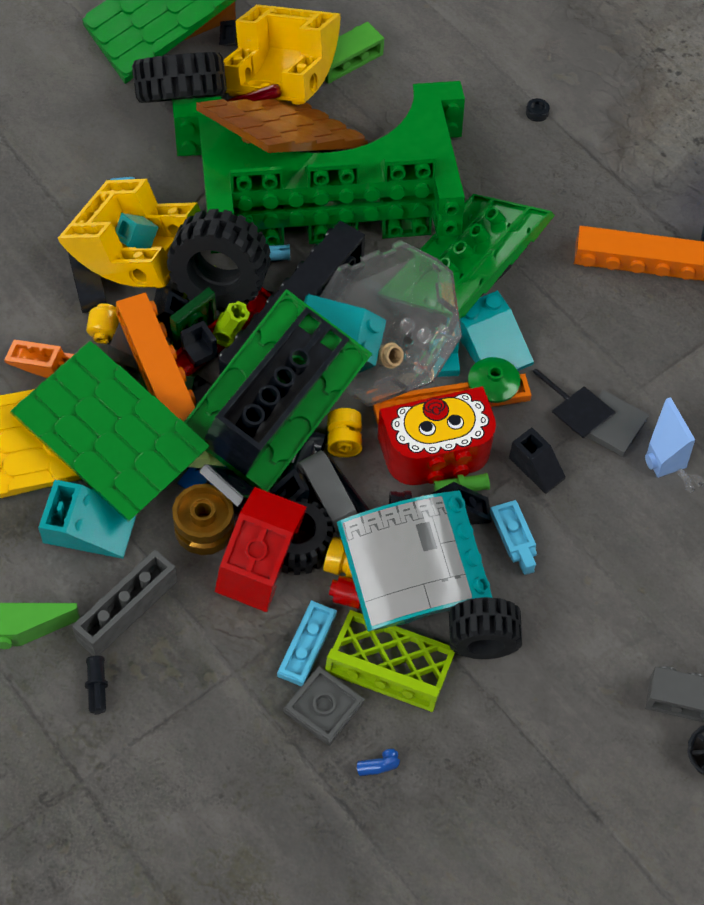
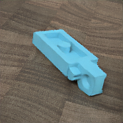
(515, 535)

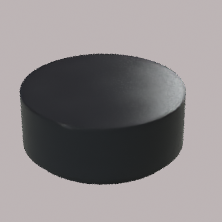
(537, 110)

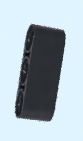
(88, 286)

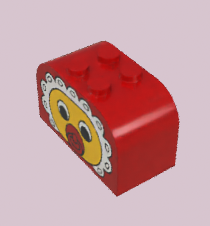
(437, 436)

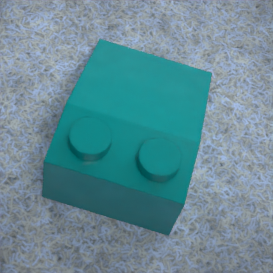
(355, 321)
(493, 332)

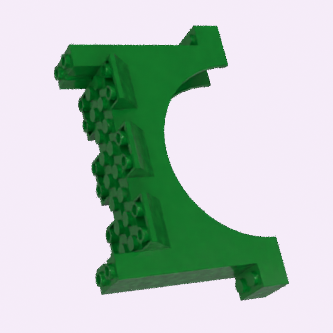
(395, 179)

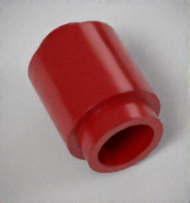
(344, 592)

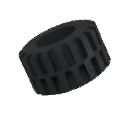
(311, 553)
(485, 628)

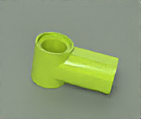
(230, 323)

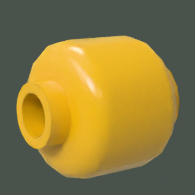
(102, 323)

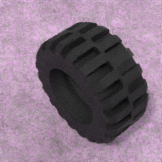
(179, 77)
(226, 235)

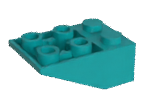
(83, 521)

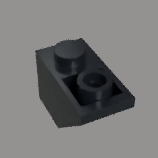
(168, 303)
(537, 460)

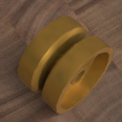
(203, 519)

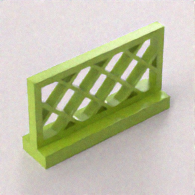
(386, 681)

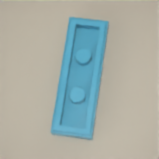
(307, 643)

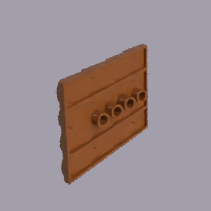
(281, 125)

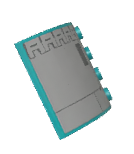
(413, 559)

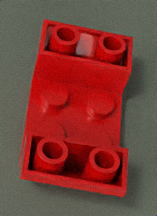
(258, 548)

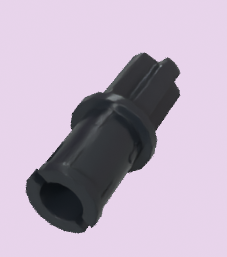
(96, 684)

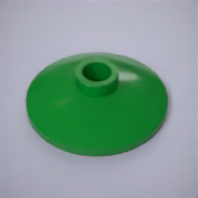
(496, 388)

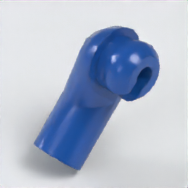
(376, 766)

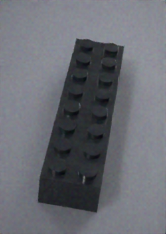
(340, 246)

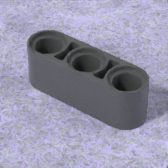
(326, 487)

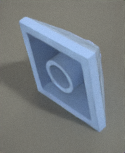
(670, 442)

